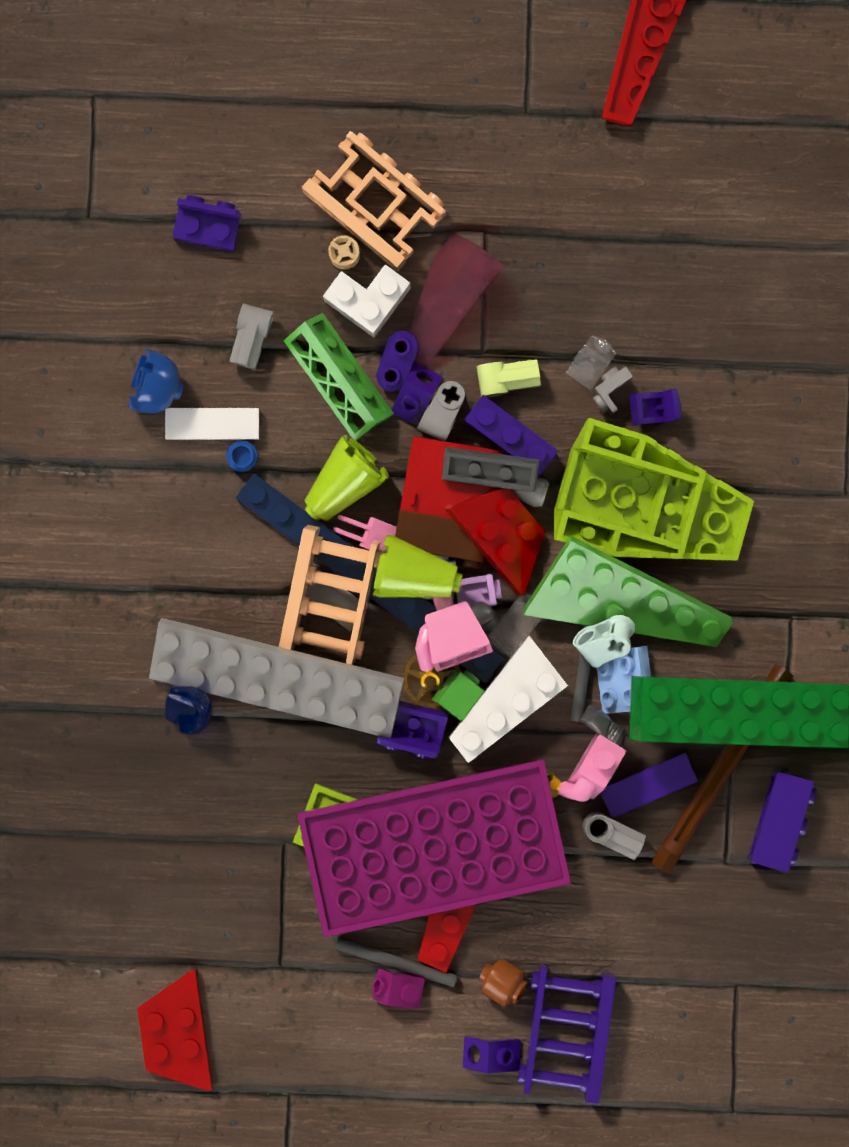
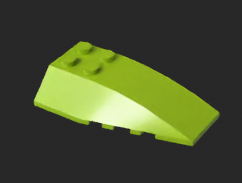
(646, 500)

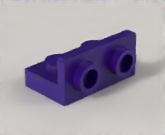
(207, 223)

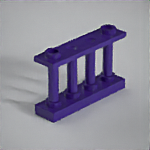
(592, 1052)

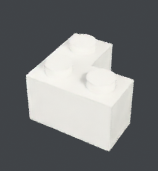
(368, 307)

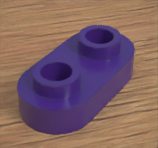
(397, 361)

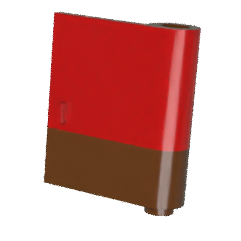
(424, 497)

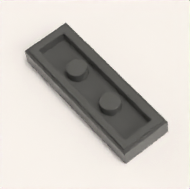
(490, 469)

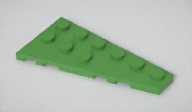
(593, 586)

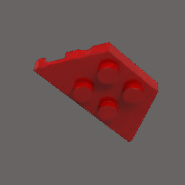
(502, 533)
(175, 1034)

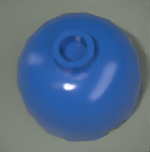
(155, 383)

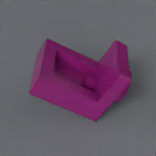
(398, 989)

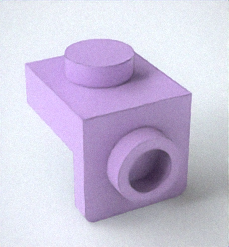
(479, 590)

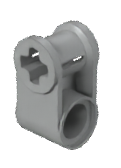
(439, 415)

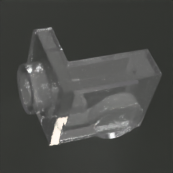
(591, 361)

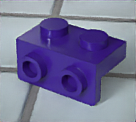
(416, 730)

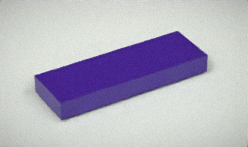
(648, 785)

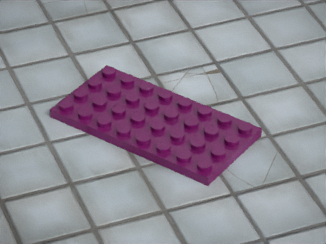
(433, 848)

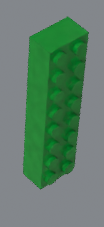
(739, 712)

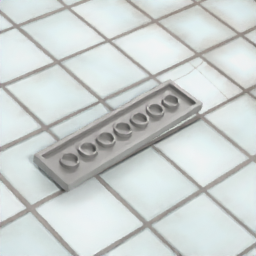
(276, 678)

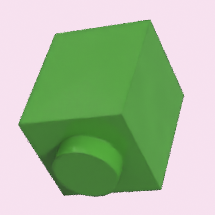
(459, 694)

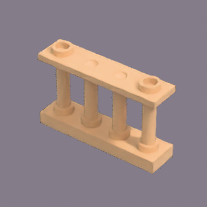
(306, 575)

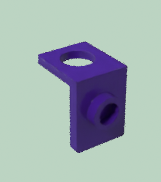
(415, 394)
(495, 1055)

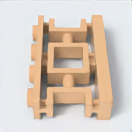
(359, 218)

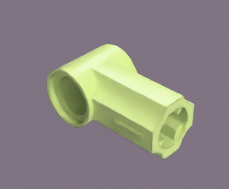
(499, 378)

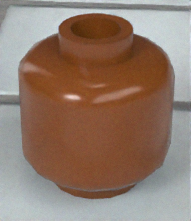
(503, 982)

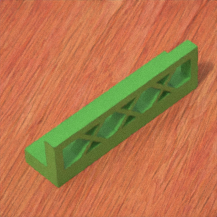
(342, 372)

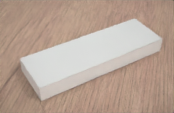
(212, 424)

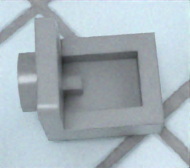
(612, 381)

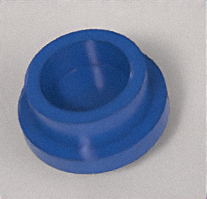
(242, 456)

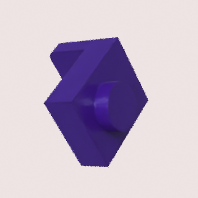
(655, 407)

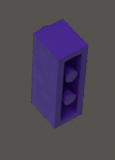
(508, 433)
(782, 821)

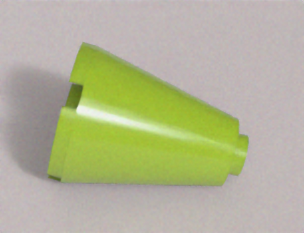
(343, 480)
(413, 572)

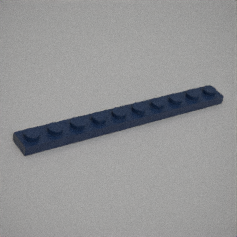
(292, 519)

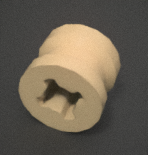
(342, 244)

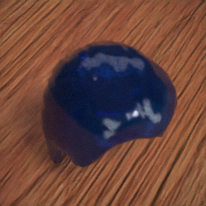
(188, 709)

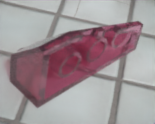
(452, 289)

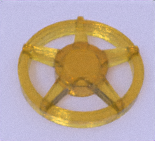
(430, 680)

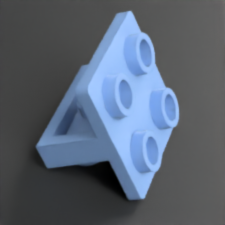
(615, 679)

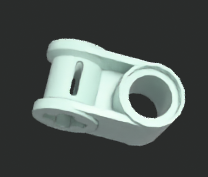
(605, 640)

